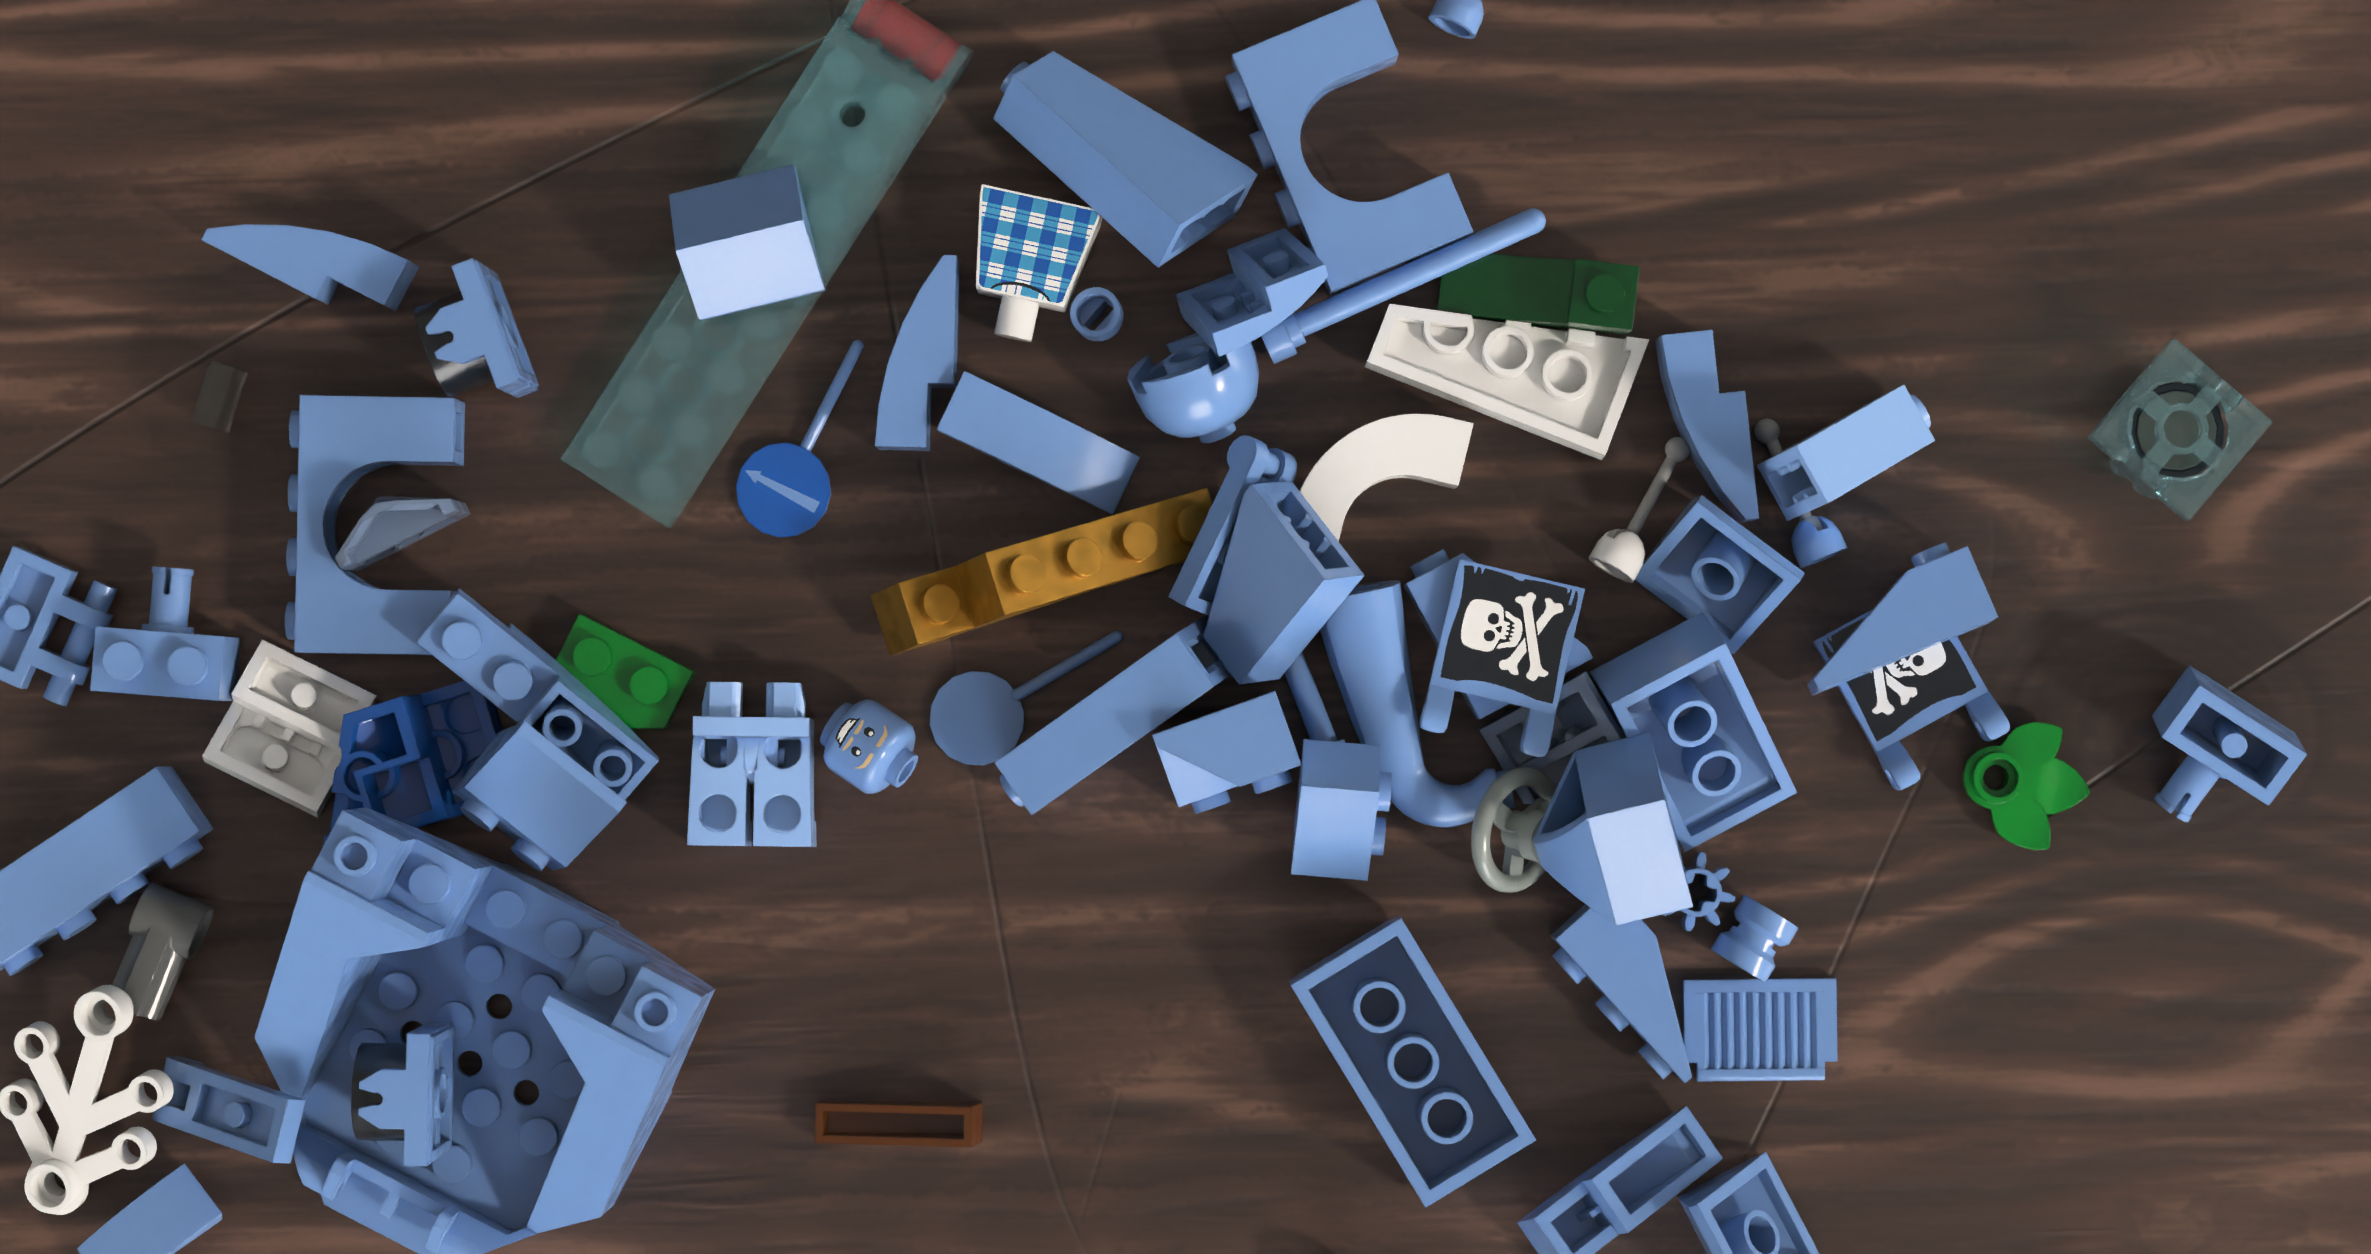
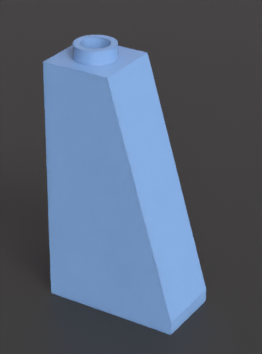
(1122, 157)
(1111, 718)

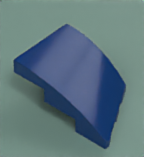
(412, 754)

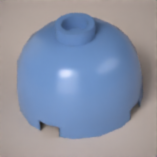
(1196, 389)

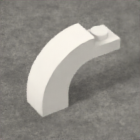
(1393, 447)

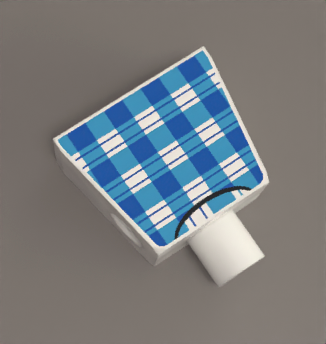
(1030, 255)

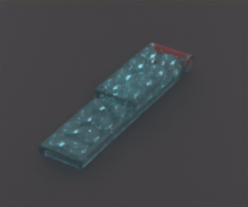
(696, 378)

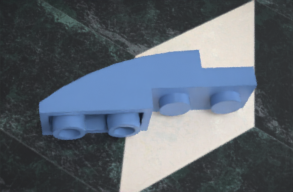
(537, 690)

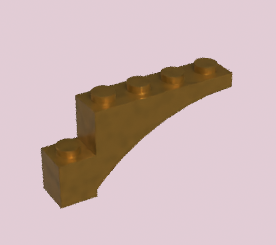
(1039, 572)

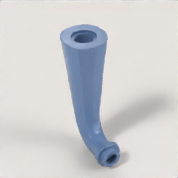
(1374, 676)

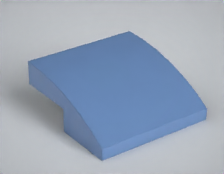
(1266, 286)

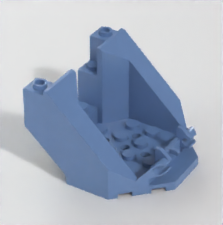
(428, 933)

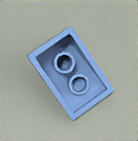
(1702, 727)

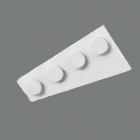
(1531, 377)

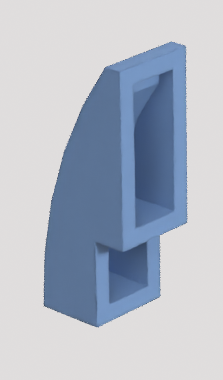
(317, 260)
(921, 360)
(1709, 420)
(1038, 443)
(1622, 1188)

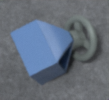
(1596, 833)

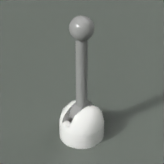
(1621, 550)

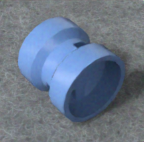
(1752, 941)

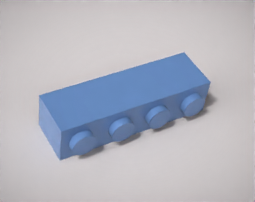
(95, 860)

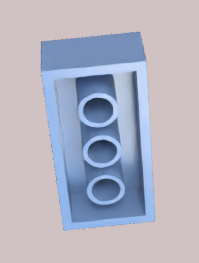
(1412, 1060)

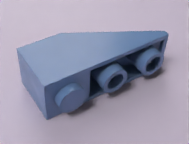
(1631, 975)

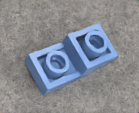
(158, 1220)

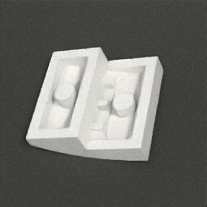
(286, 728)

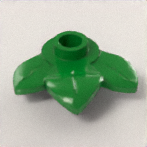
(2031, 786)

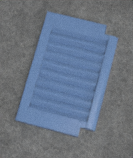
(1760, 1028)

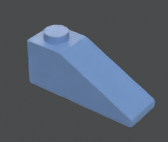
(1919, 611)

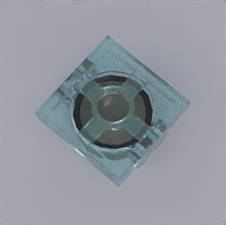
(2178, 430)

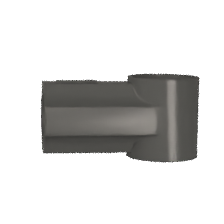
(165, 934)

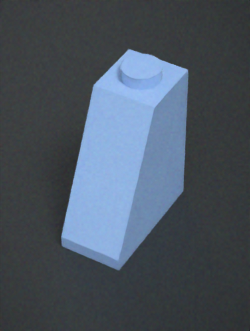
(1847, 452)

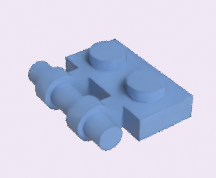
(30, 603)

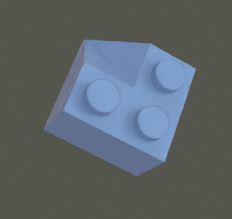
(1228, 751)

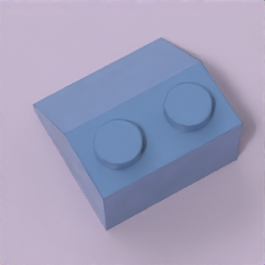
(536, 798)

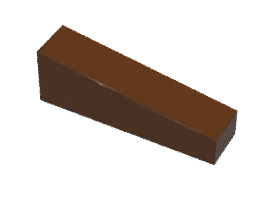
(899, 1123)

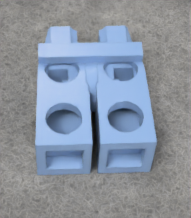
(760, 751)

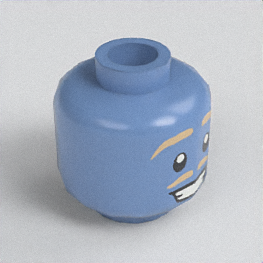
(869, 746)

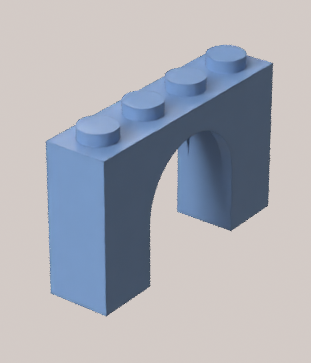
(1280, 86)
(337, 446)

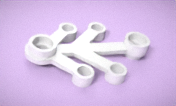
(76, 1105)

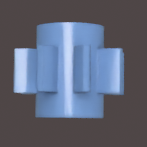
(1705, 907)

